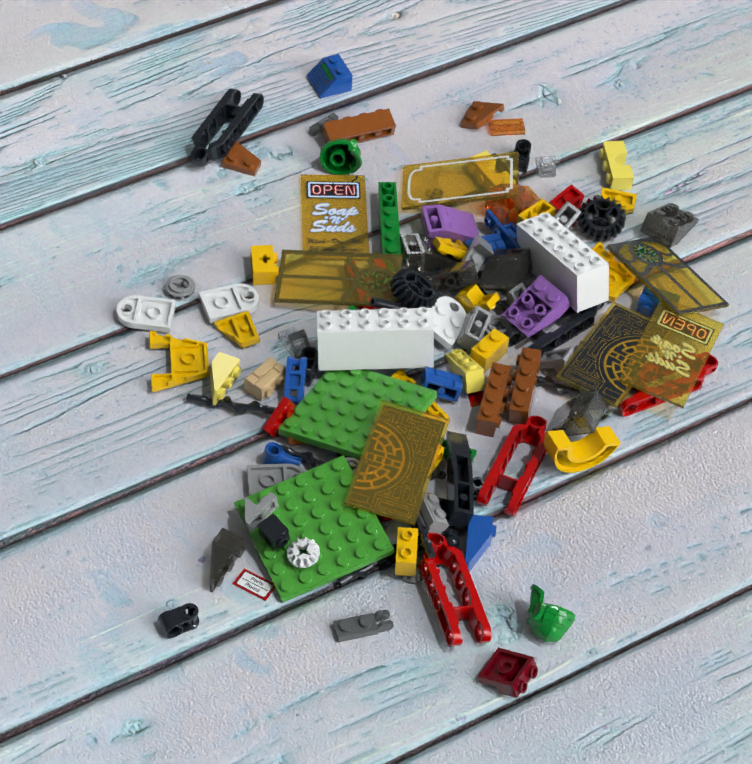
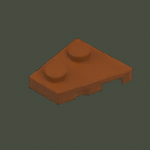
(480, 113)
(241, 160)

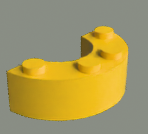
(580, 454)

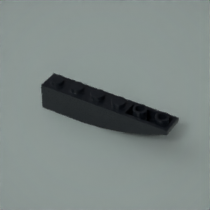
(459, 480)

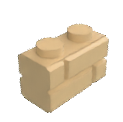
(265, 379)

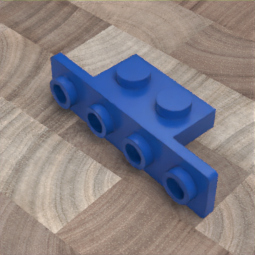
(507, 232)

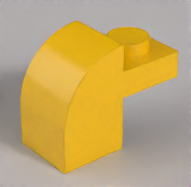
(472, 296)

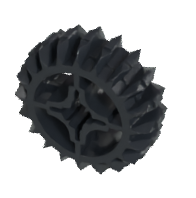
(602, 213)
(413, 289)

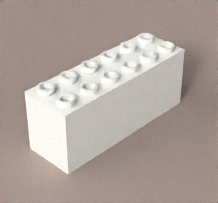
(565, 261)
(375, 339)

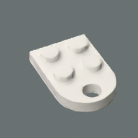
(228, 301)
(147, 313)
(447, 322)

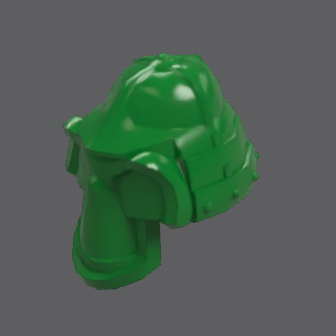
(341, 156)
(547, 620)

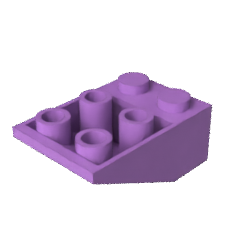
(447, 223)
(537, 307)

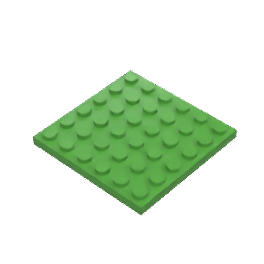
(344, 406)
(315, 509)

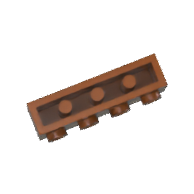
(360, 127)
(525, 385)
(492, 401)

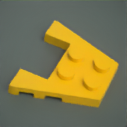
(619, 276)
(188, 361)

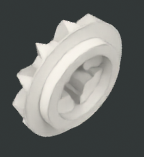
(303, 560)

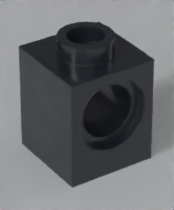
(274, 532)

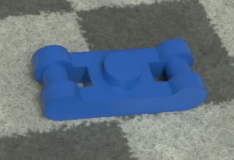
(295, 379)

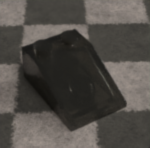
(579, 414)

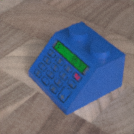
(330, 76)

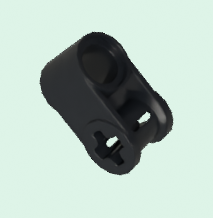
(523, 147)
(312, 362)
(177, 621)

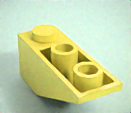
(470, 370)
(222, 375)

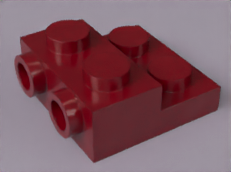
(509, 672)

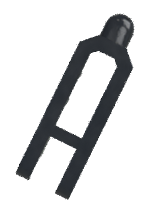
(225, 111)
(554, 339)

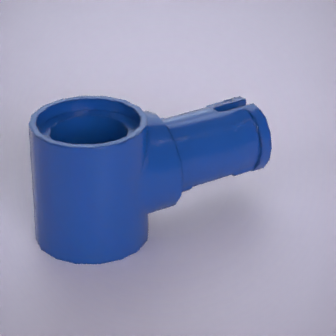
(274, 454)

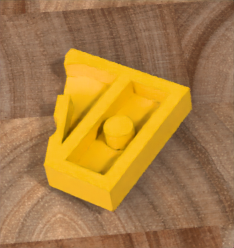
(626, 199)
(445, 246)
(239, 329)

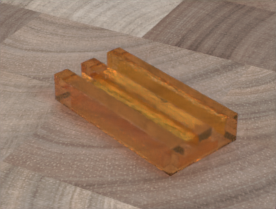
(507, 127)

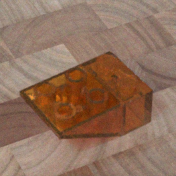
(507, 209)

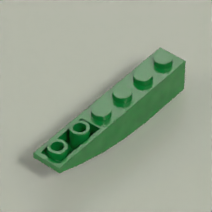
(388, 218)

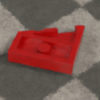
(571, 195)
(283, 410)

